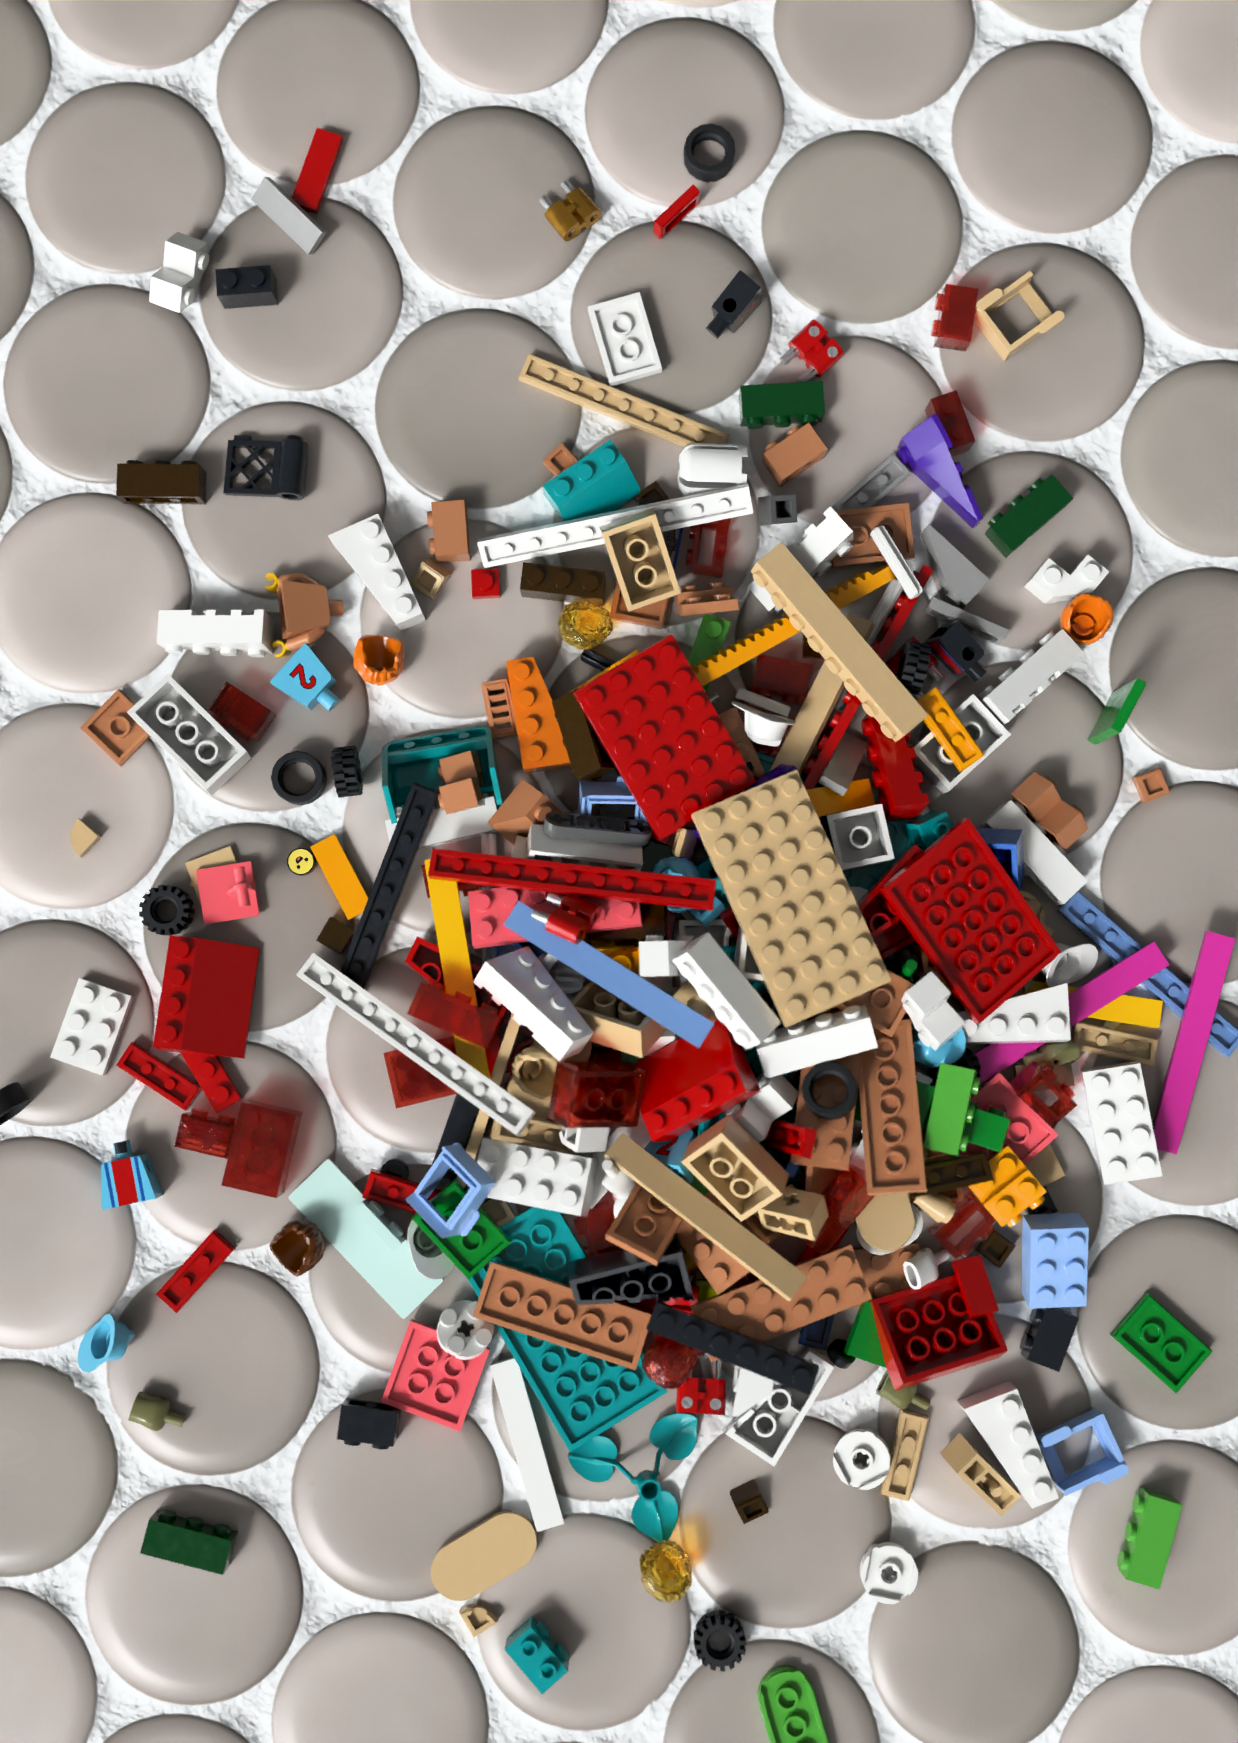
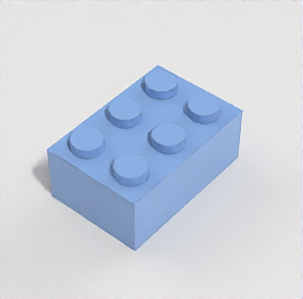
(1054, 1260)

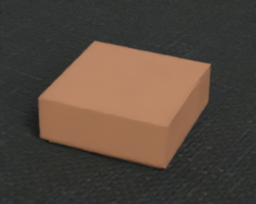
(559, 460)
(1151, 785)

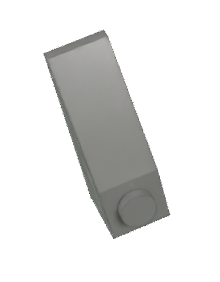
(954, 572)

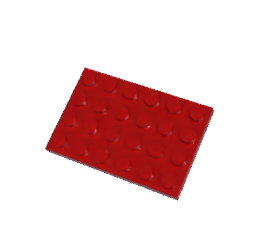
(664, 736)
(970, 920)

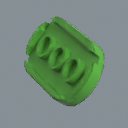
(790, 1707)

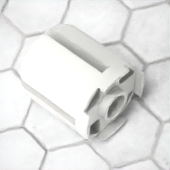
(711, 467)

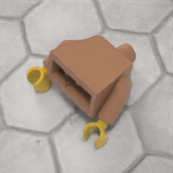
(302, 610)

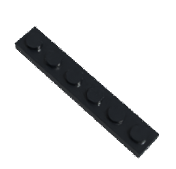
(732, 1347)

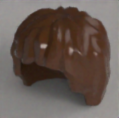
(298, 1246)

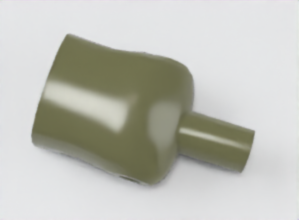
(1054, 1054)
(902, 1397)
(154, 1412)

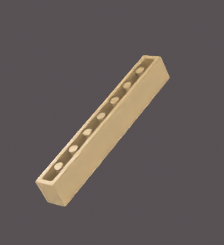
(838, 642)

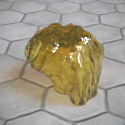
(584, 624)
(666, 1571)

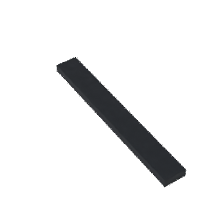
(389, 883)

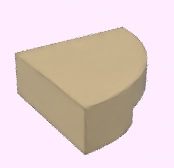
(82, 837)
(478, 1618)

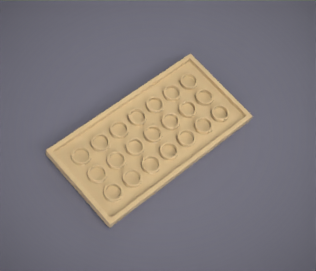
(790, 898)

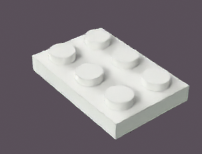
(624, 339)
(92, 1026)

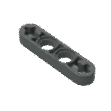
(597, 828)

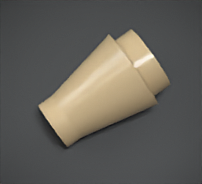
(936, 1206)

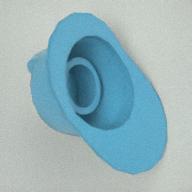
(946, 1054)
(103, 1343)

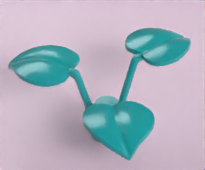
(656, 1509)

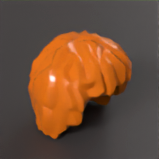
(1086, 618)
(379, 658)

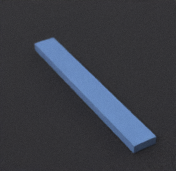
(613, 977)
(1163, 985)

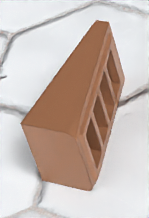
(497, 685)

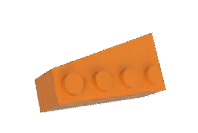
(535, 718)

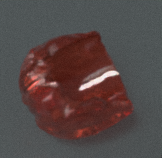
(669, 1363)

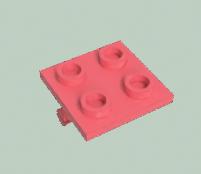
(228, 892)

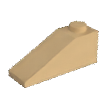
(980, 1474)

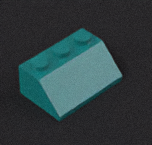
(592, 485)

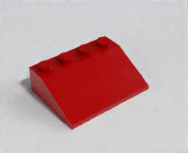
(206, 997)
(694, 1083)
(931, 1334)

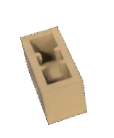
(795, 1213)

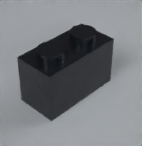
(246, 287)
(1048, 1336)
(368, 1423)

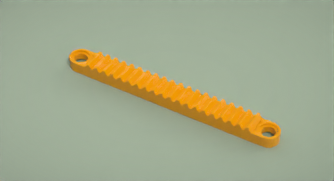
(782, 629)

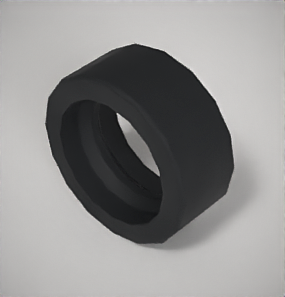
(704, 133)
(294, 757)
(826, 1069)
(12, 1101)

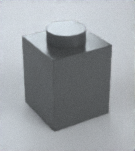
(777, 509)

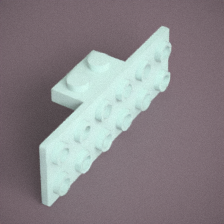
(363, 1237)

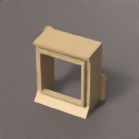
(997, 298)

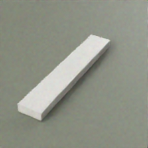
(527, 1444)

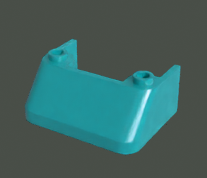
(418, 761)

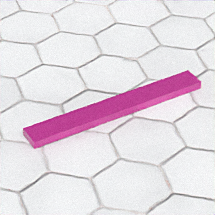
(1082, 1003)
(1191, 1040)

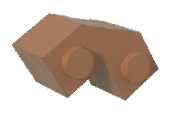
(463, 781)
(1042, 802)

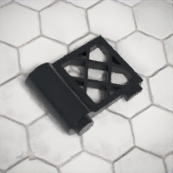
(287, 472)

